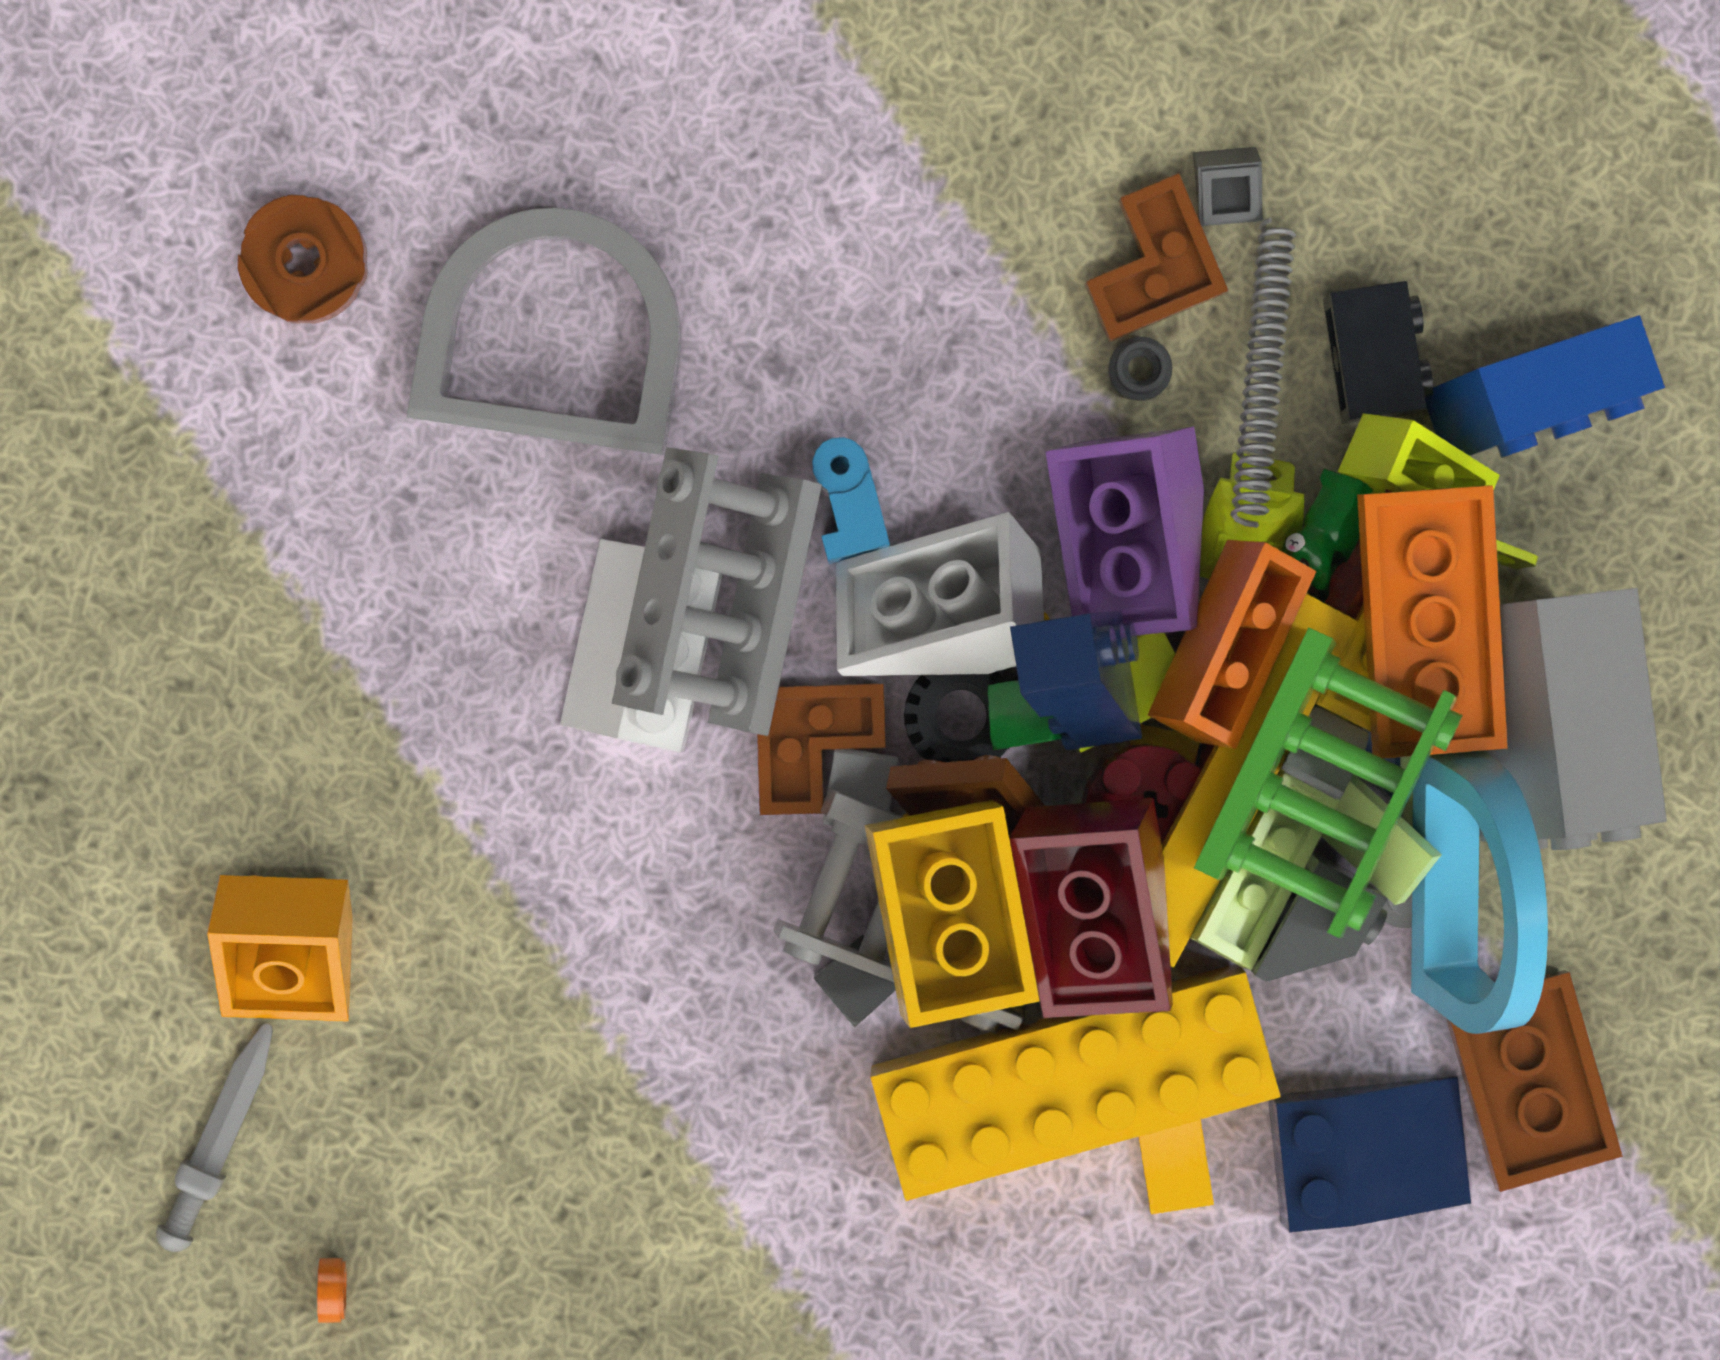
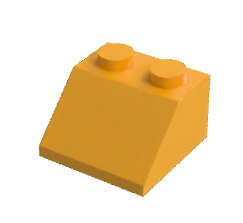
(282, 947)

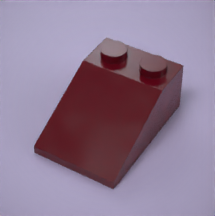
(1095, 907)

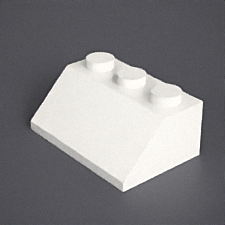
(601, 648)

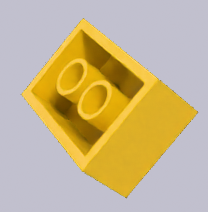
(952, 913)

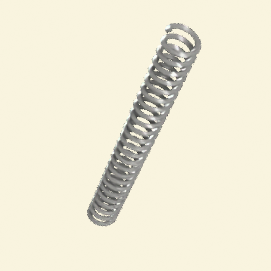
(1265, 398)

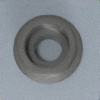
(1151, 351)

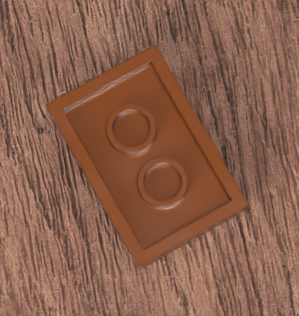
(1538, 1092)

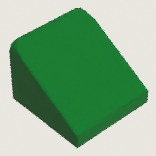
(1014, 720)

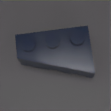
(1080, 676)

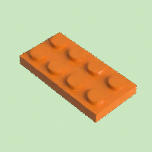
(1434, 611)

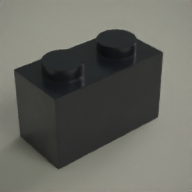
(1377, 351)

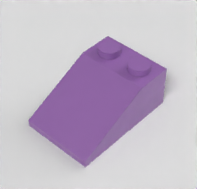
(1131, 526)

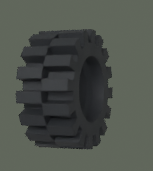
(922, 723)

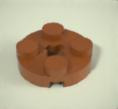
(267, 251)

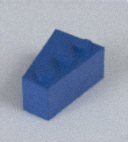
(1547, 390)

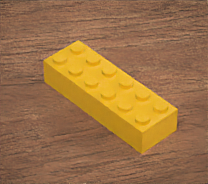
(1072, 1084)

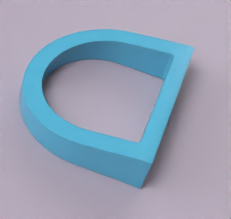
(1449, 806)

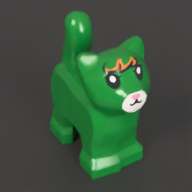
(1328, 528)

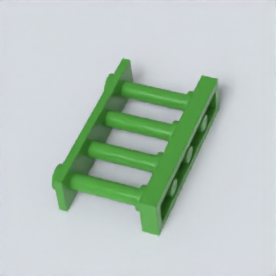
(1291, 730)

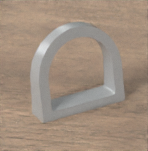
(442, 314)

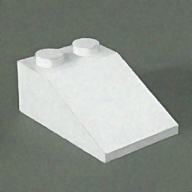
(939, 602)

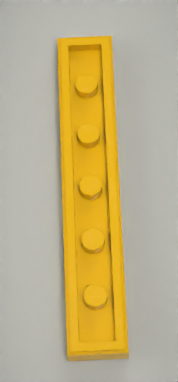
(1188, 888)

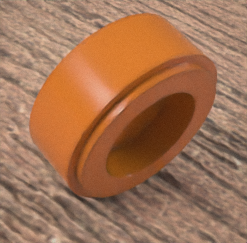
(331, 1290)

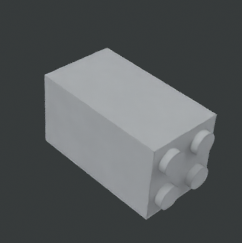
(1580, 717)

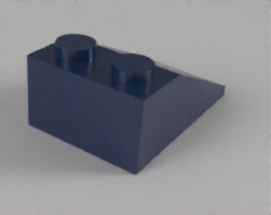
(1368, 1153)

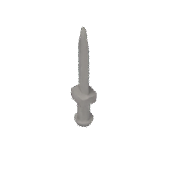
(201, 1177)

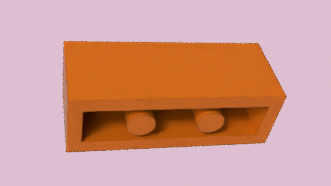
(1235, 643)

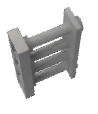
(762, 604)
(808, 939)

